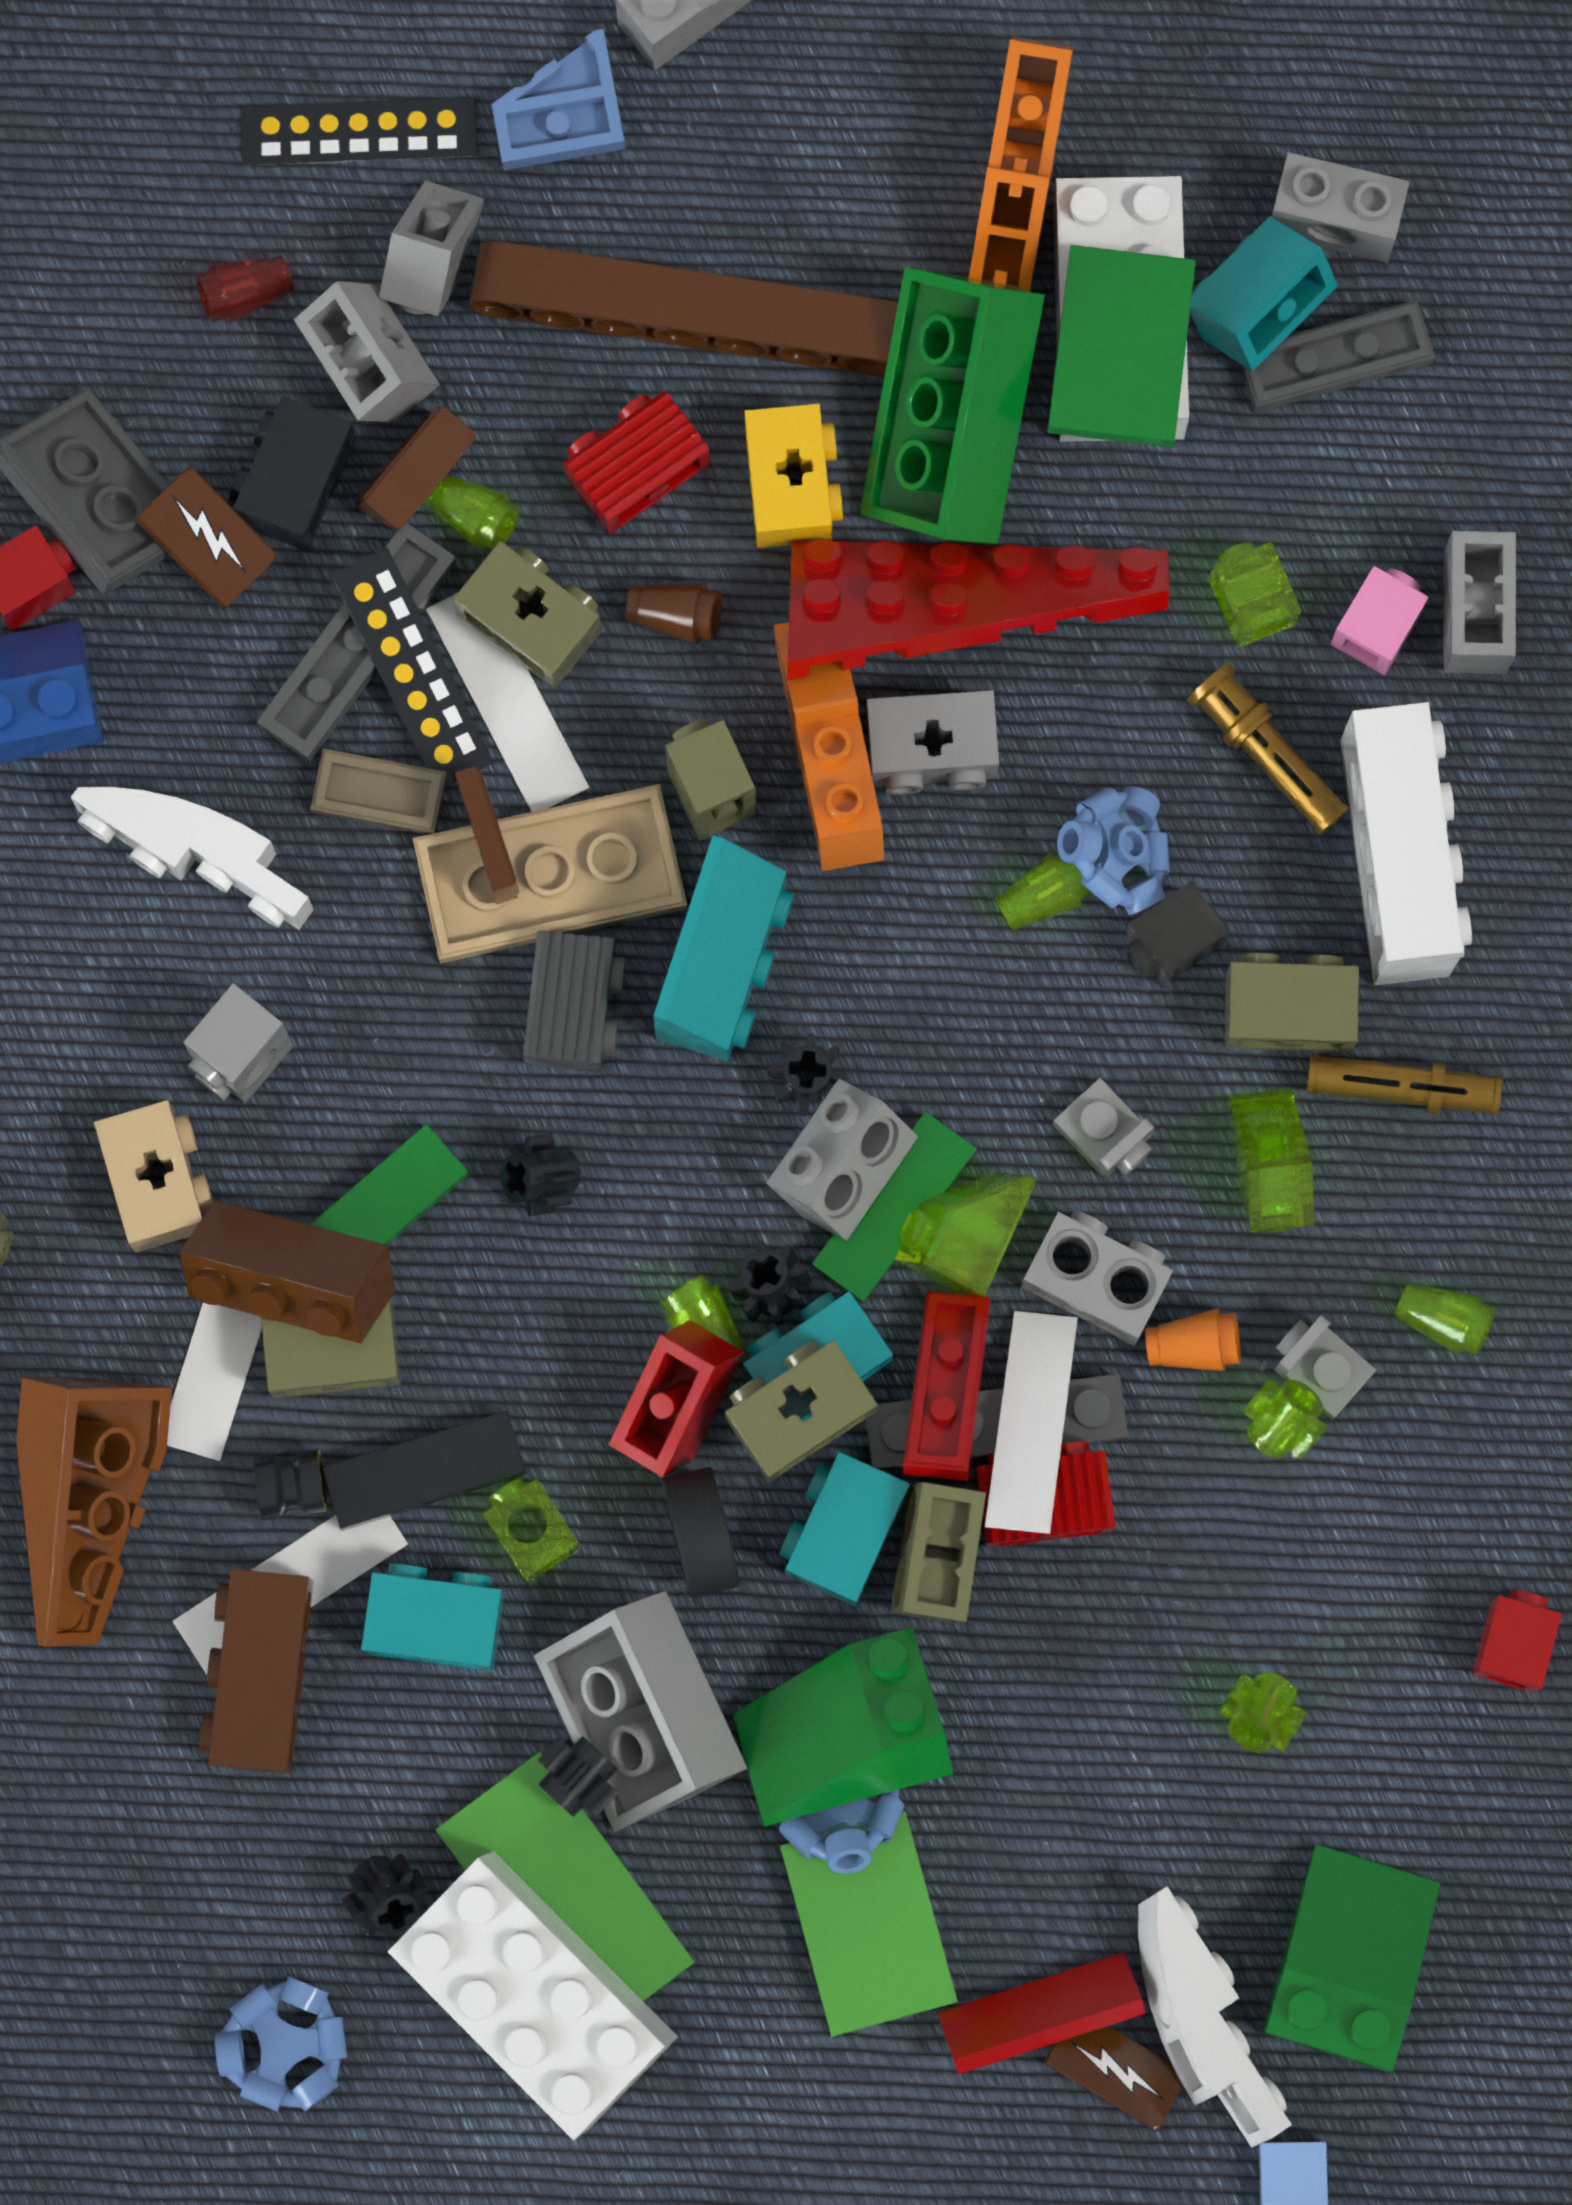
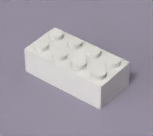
(1120, 216)
(1403, 843)
(532, 1994)

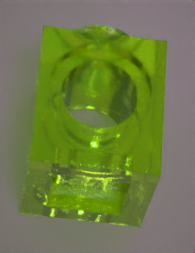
(1253, 593)
(547, 1552)

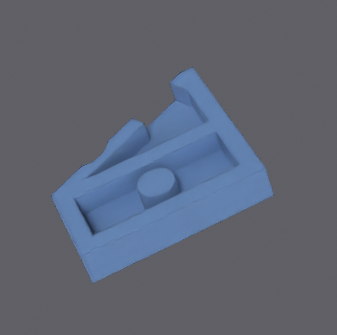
(562, 111)

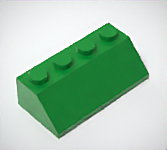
(951, 405)

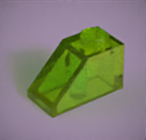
(1272, 1161)
(965, 1231)

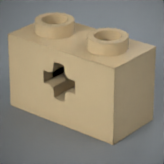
(128, 1147)

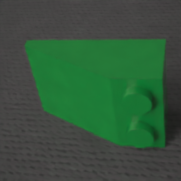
(844, 1730)
(1351, 1959)

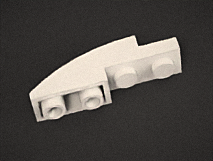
(176, 833)
(1185, 1995)

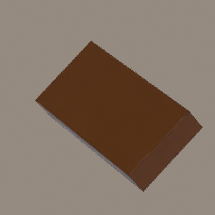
(487, 834)

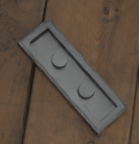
(1341, 356)

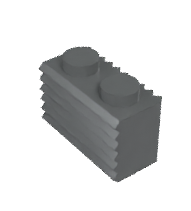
(571, 1002)

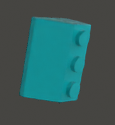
(722, 952)

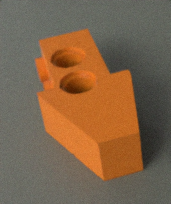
(1021, 162)
(832, 762)

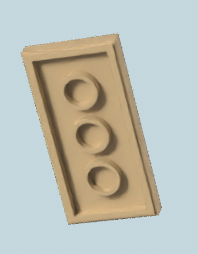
(574, 872)

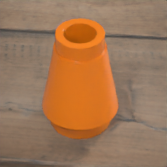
(1196, 1342)

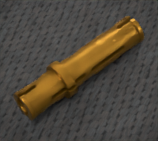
(1480, 1094)

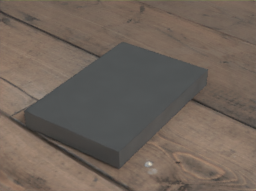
(87, 487)

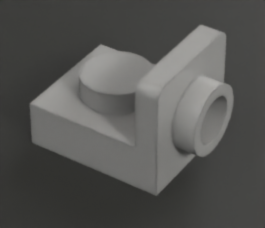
(1105, 1130)
(1323, 1364)

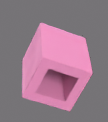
(1380, 618)

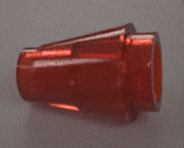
(241, 287)

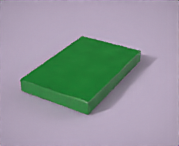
(1121, 346)

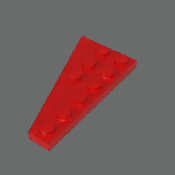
(953, 596)

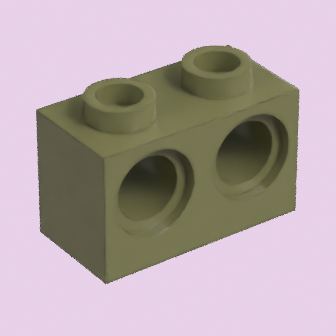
(938, 1553)

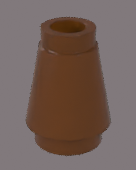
(676, 610)

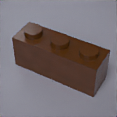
(287, 1271)
(257, 1671)

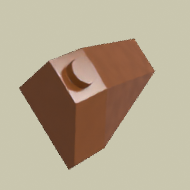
(82, 1477)

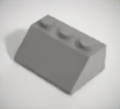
(644, 1705)

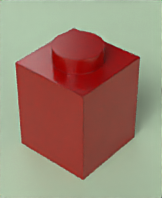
(32, 577)
(1517, 1641)

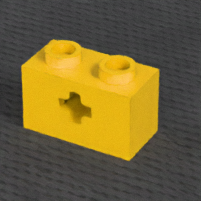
(782, 440)

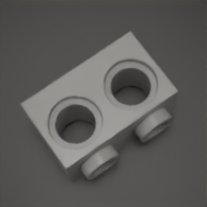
(842, 1159)
(1089, 1292)

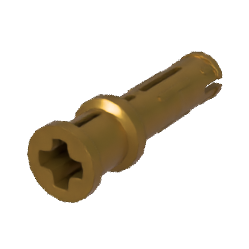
(1323, 806)

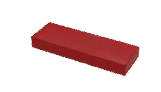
(946, 1386)
(1041, 2013)

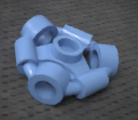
(1111, 828)
(847, 1847)
(282, 2046)

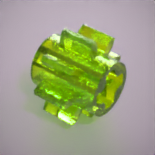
(1284, 1418)
(1263, 1712)

